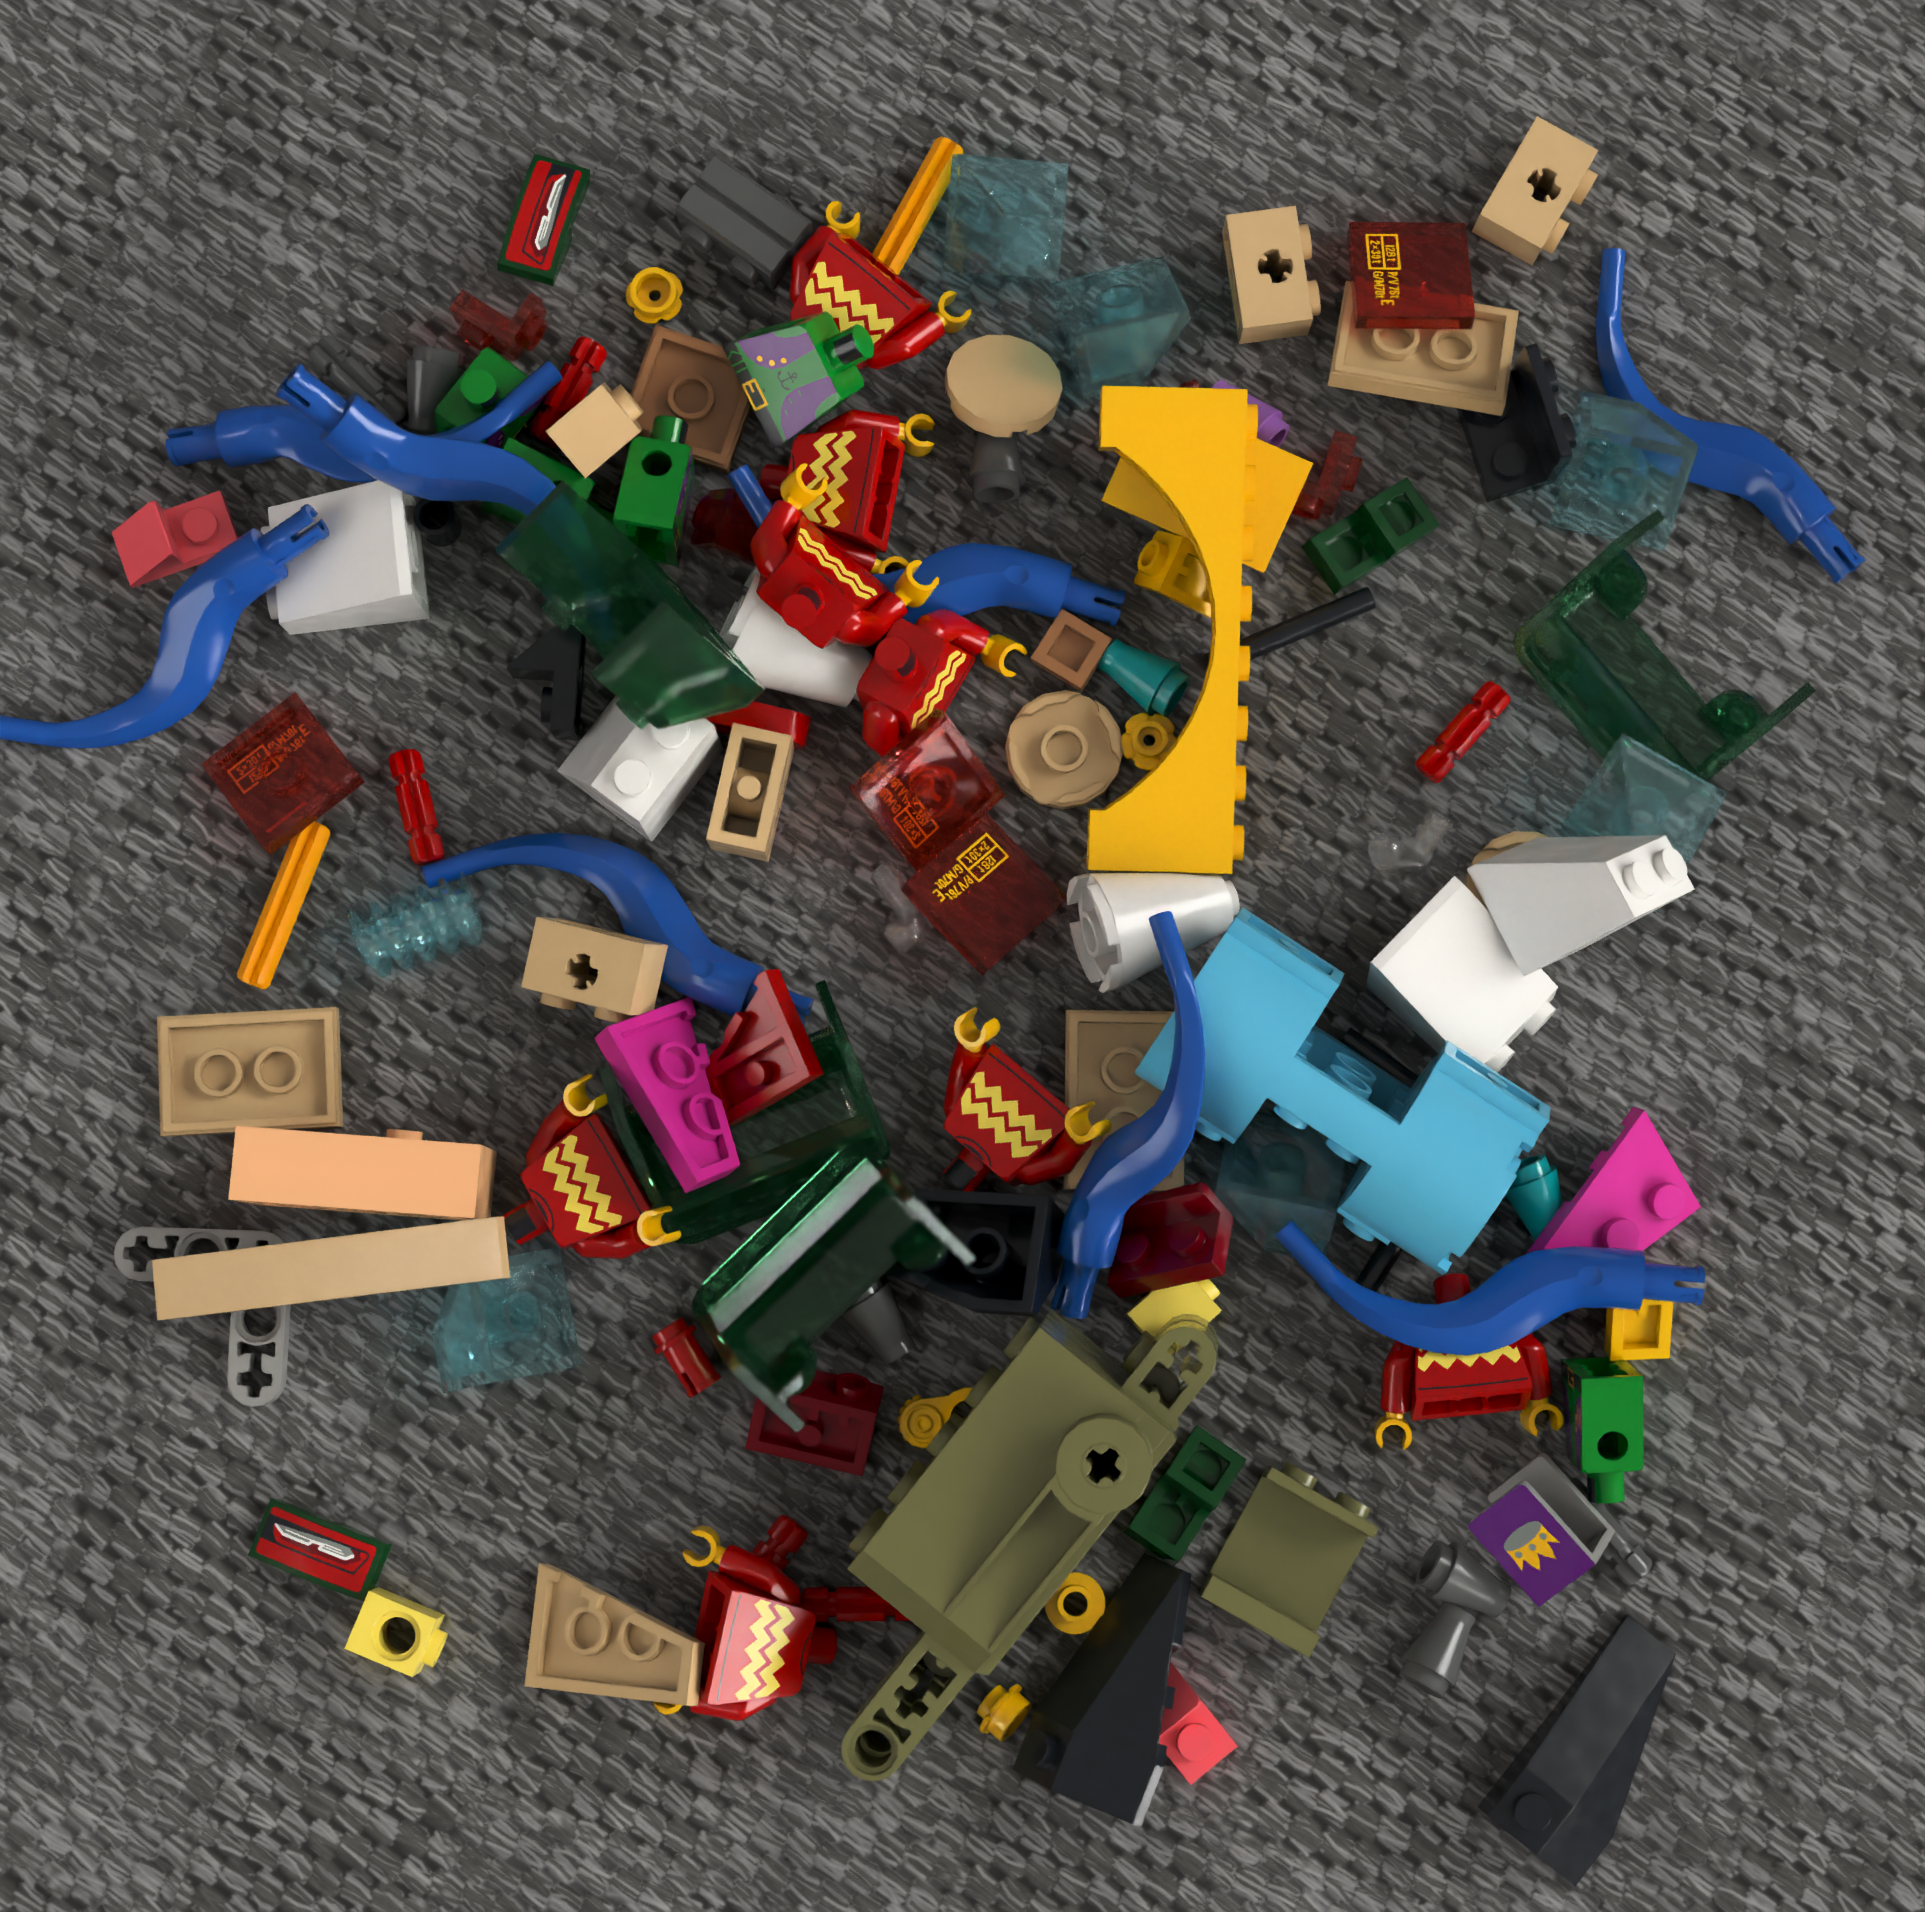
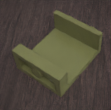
(1287, 1556)

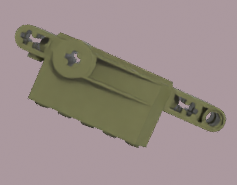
(1012, 1509)

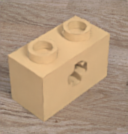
(1543, 160)
(1262, 307)
(597, 427)
(750, 792)
(626, 968)

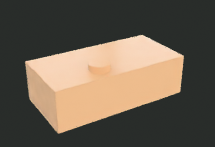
(363, 1173)

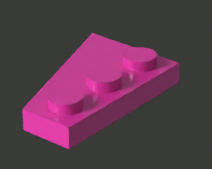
(669, 1088)
(1628, 1197)

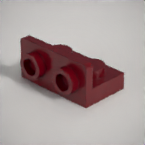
(1171, 1241)
(838, 1421)

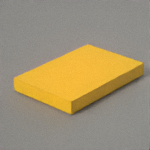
(1278, 485)

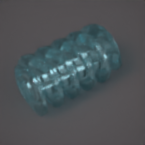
(417, 927)

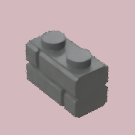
(742, 224)

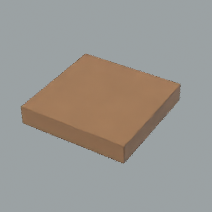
(697, 385)

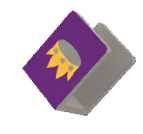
(1542, 1529)

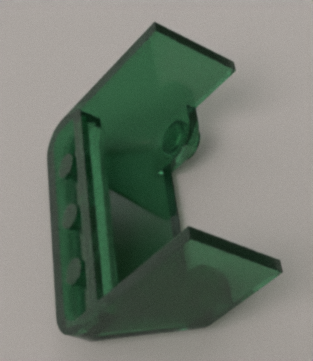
(652, 637)
(1619, 682)
(775, 1146)
(812, 1267)

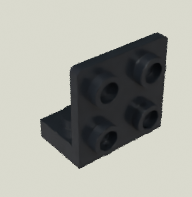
(1529, 440)

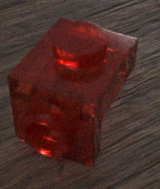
(486, 327)
(1338, 473)
(724, 524)

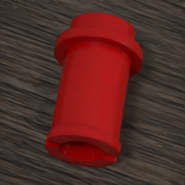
(685, 1356)

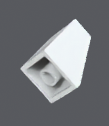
(360, 573)
(640, 771)
(1575, 890)
(1459, 981)

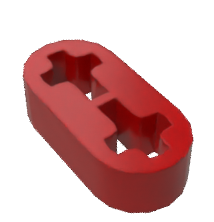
(767, 718)

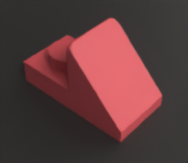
(173, 539)
(1192, 1732)

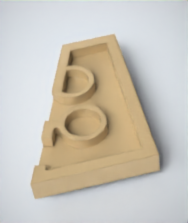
(606, 1646)

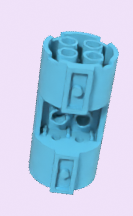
(1429, 1152)

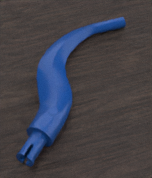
(274, 431)
(1727, 455)
(413, 462)
(980, 574)
(191, 642)
(645, 905)
(1140, 1152)
(1510, 1302)

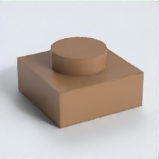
(1071, 650)

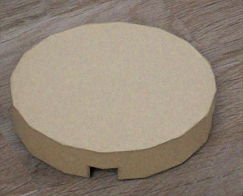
(1003, 385)
(1057, 770)

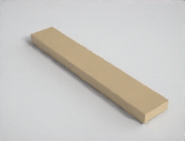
(331, 1268)

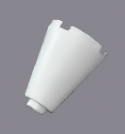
(786, 658)
(1114, 912)

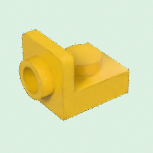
(1174, 570)
(1639, 1333)

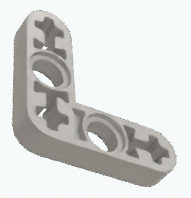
(237, 1363)

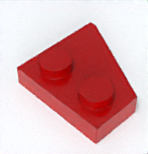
(762, 1052)

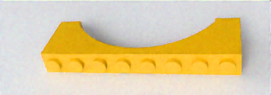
(1195, 456)

